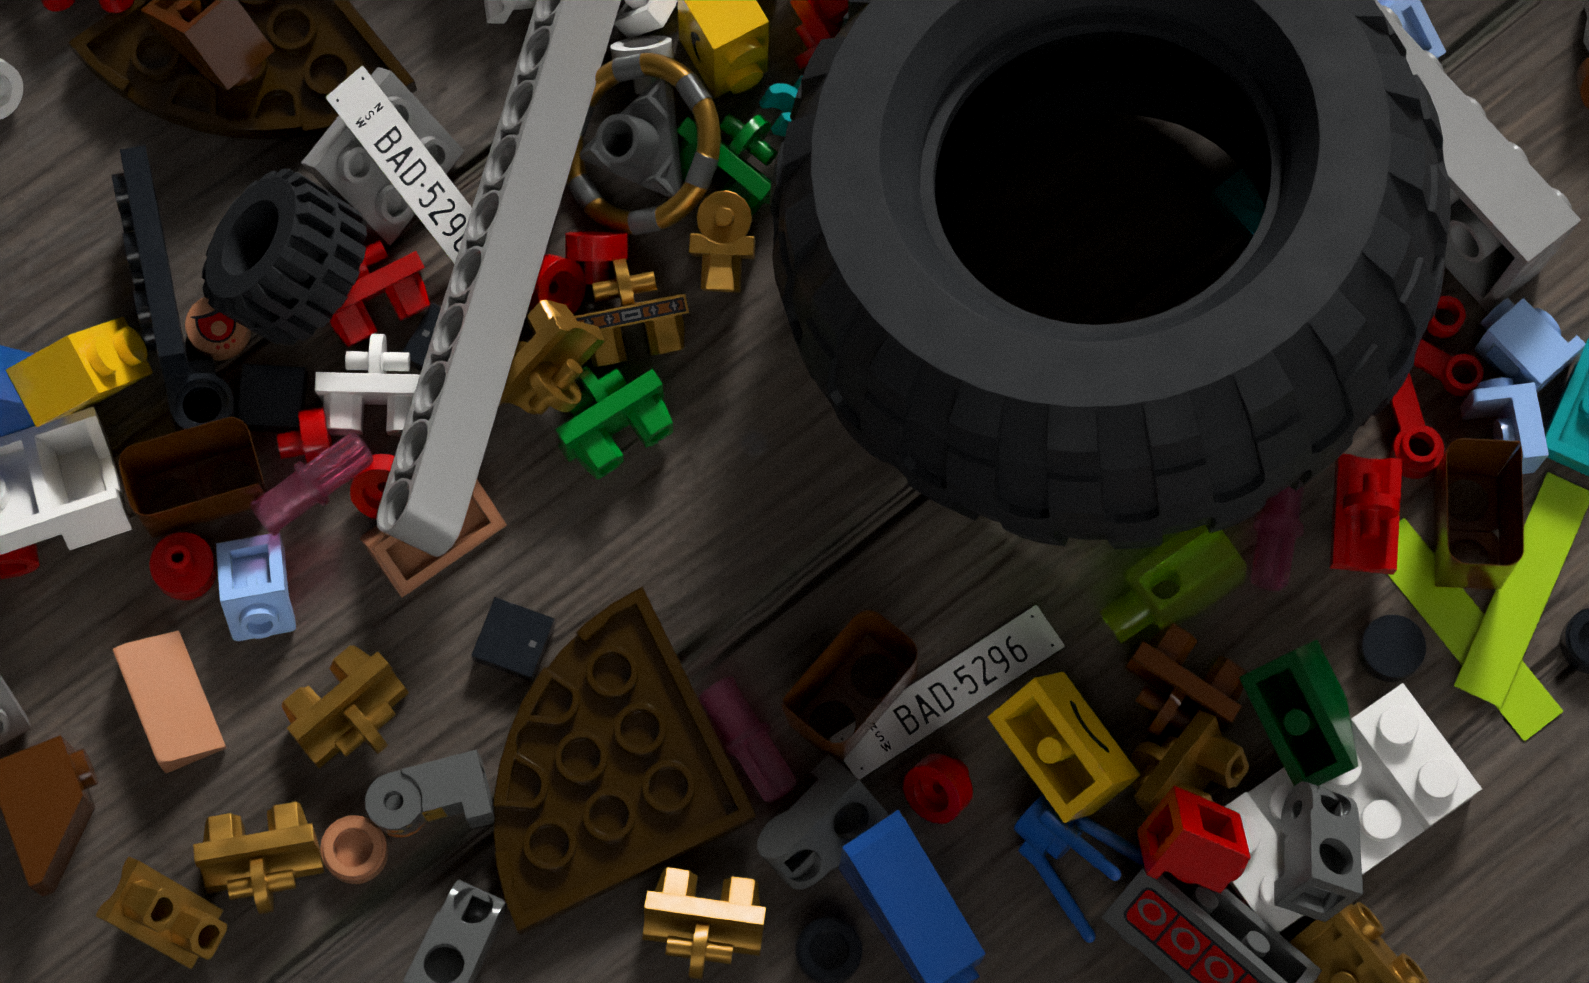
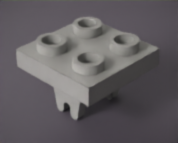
(354, 176)

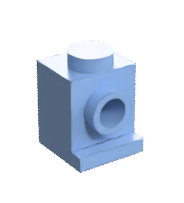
(1525, 344)

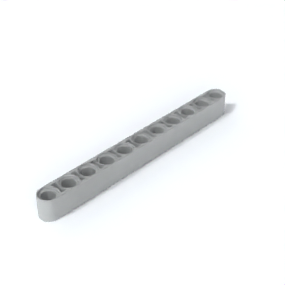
(495, 274)

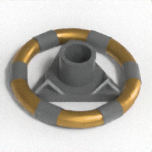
(645, 146)

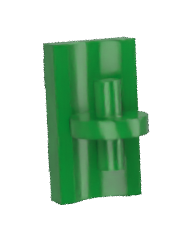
(747, 141)
(634, 404)

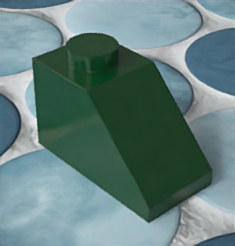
(1304, 714)

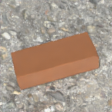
(410, 567)
(169, 700)

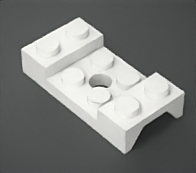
(60, 483)
(1401, 789)

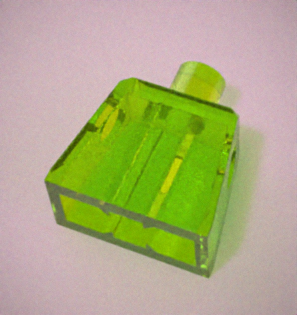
(1195, 560)

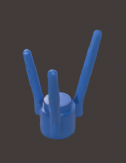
(1047, 833)

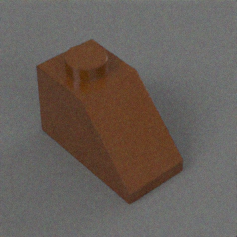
(213, 37)
(46, 807)

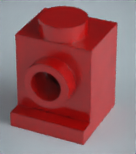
(1194, 841)

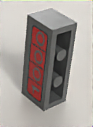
(1204, 934)

